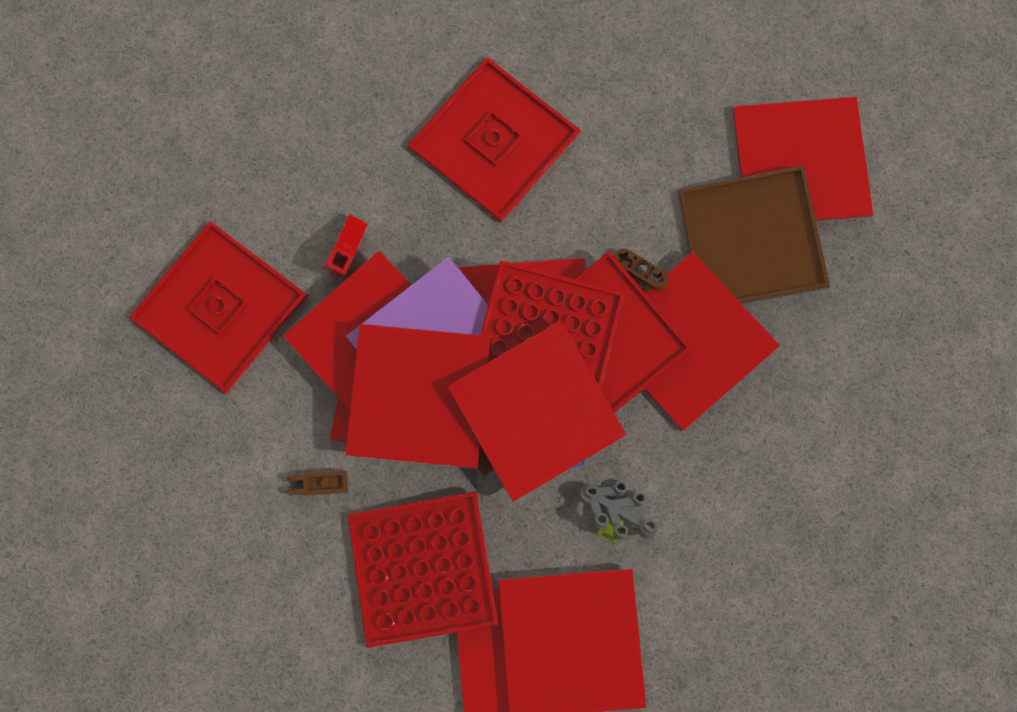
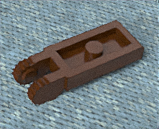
(320, 483)

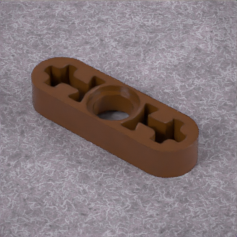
(645, 278)

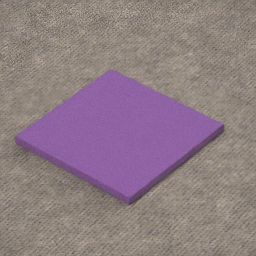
(435, 302)

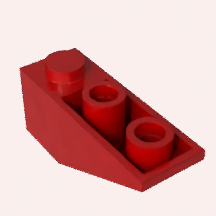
(345, 247)

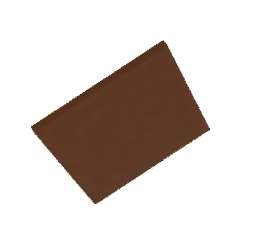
(757, 234)

